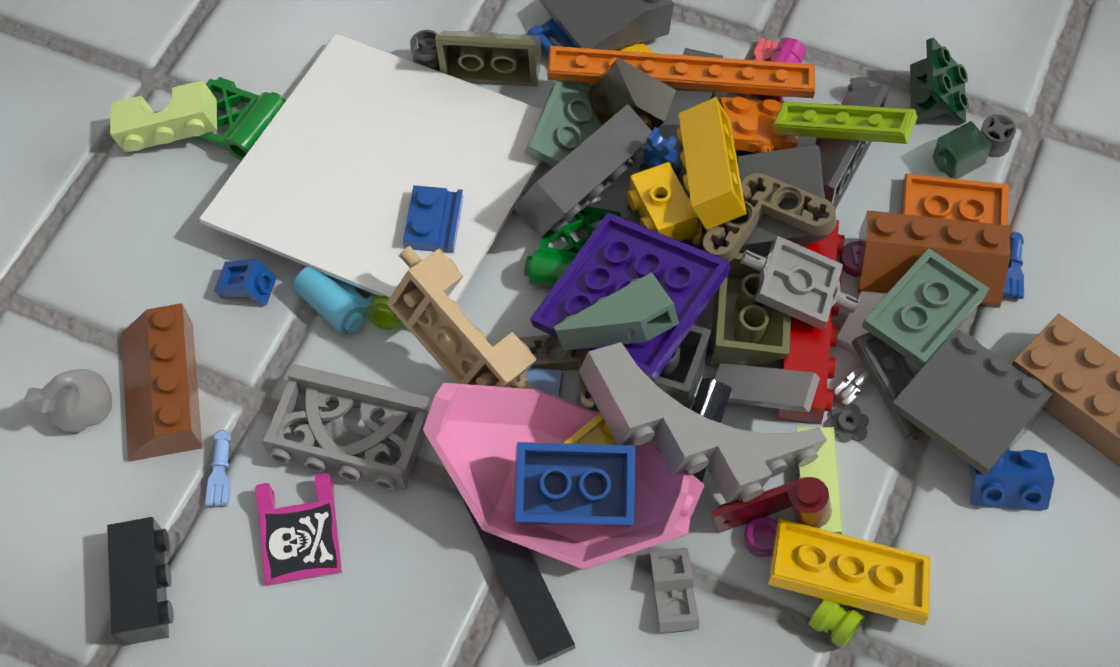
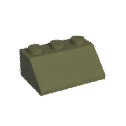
(490, 57)
(744, 328)

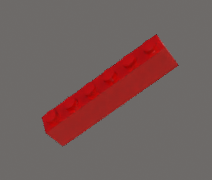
(811, 345)

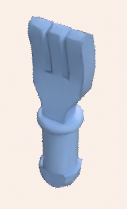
(218, 483)

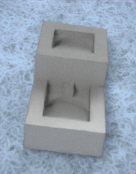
(674, 590)

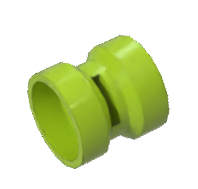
(834, 619)

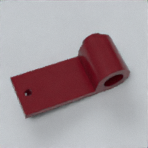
(806, 498)

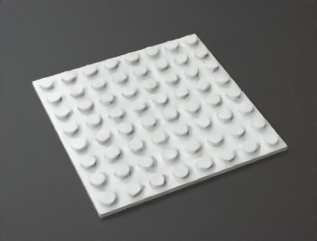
(342, 161)

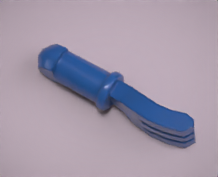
(1015, 278)

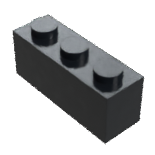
(139, 581)

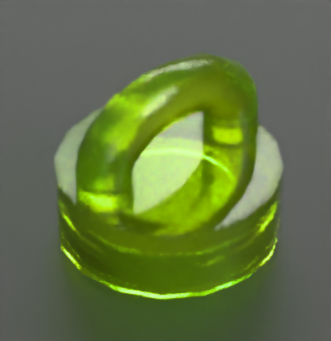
(381, 314)

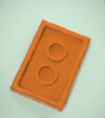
(955, 199)

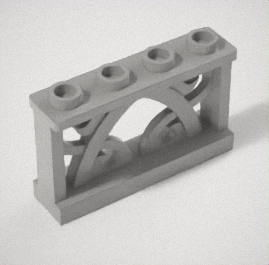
(345, 460)

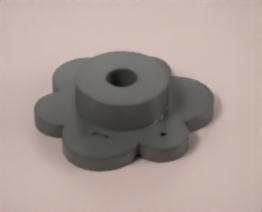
(846, 431)

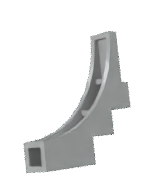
(688, 441)

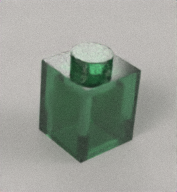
(961, 151)

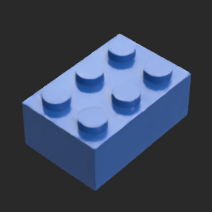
(574, 484)

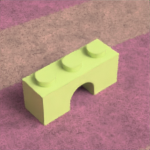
(187, 115)

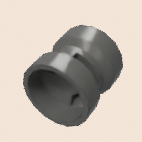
(424, 49)

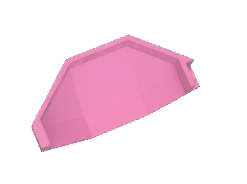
(476, 441)

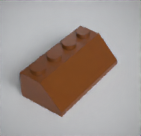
(896, 241)
(160, 384)

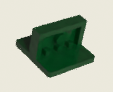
(938, 85)

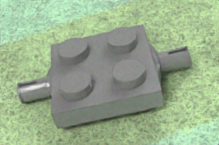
(799, 282)

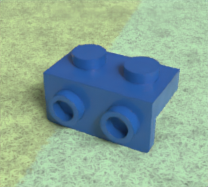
(1016, 481)

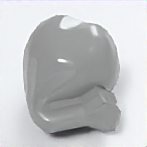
(72, 400)

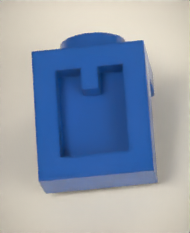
(245, 279)

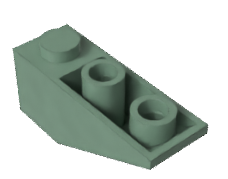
(626, 316)

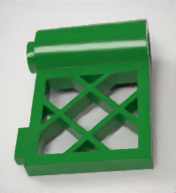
(245, 124)
(550, 263)

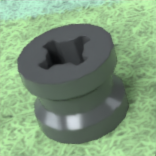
(1003, 131)

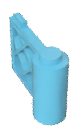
(332, 299)

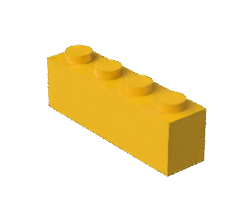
(710, 164)

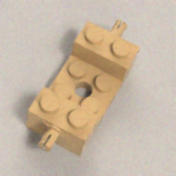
(446, 332)

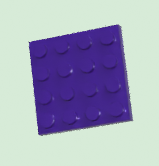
(615, 257)

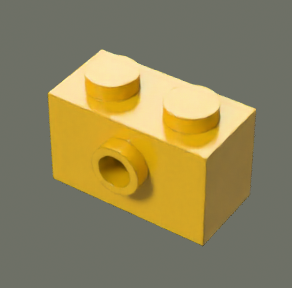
(661, 202)

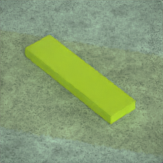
(845, 122)

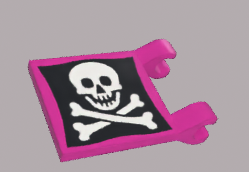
(299, 538)

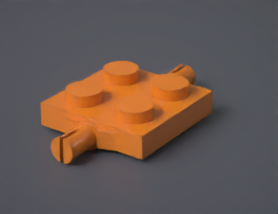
(753, 124)

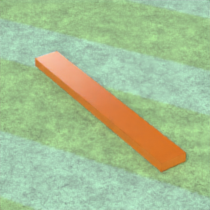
(688, 71)

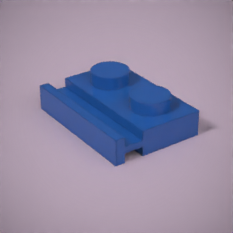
(433, 219)

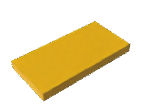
(851, 571)

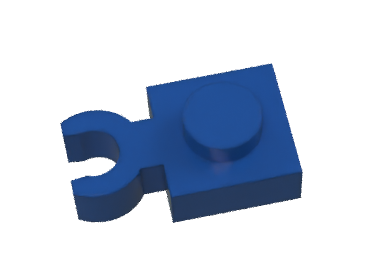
(661, 151)

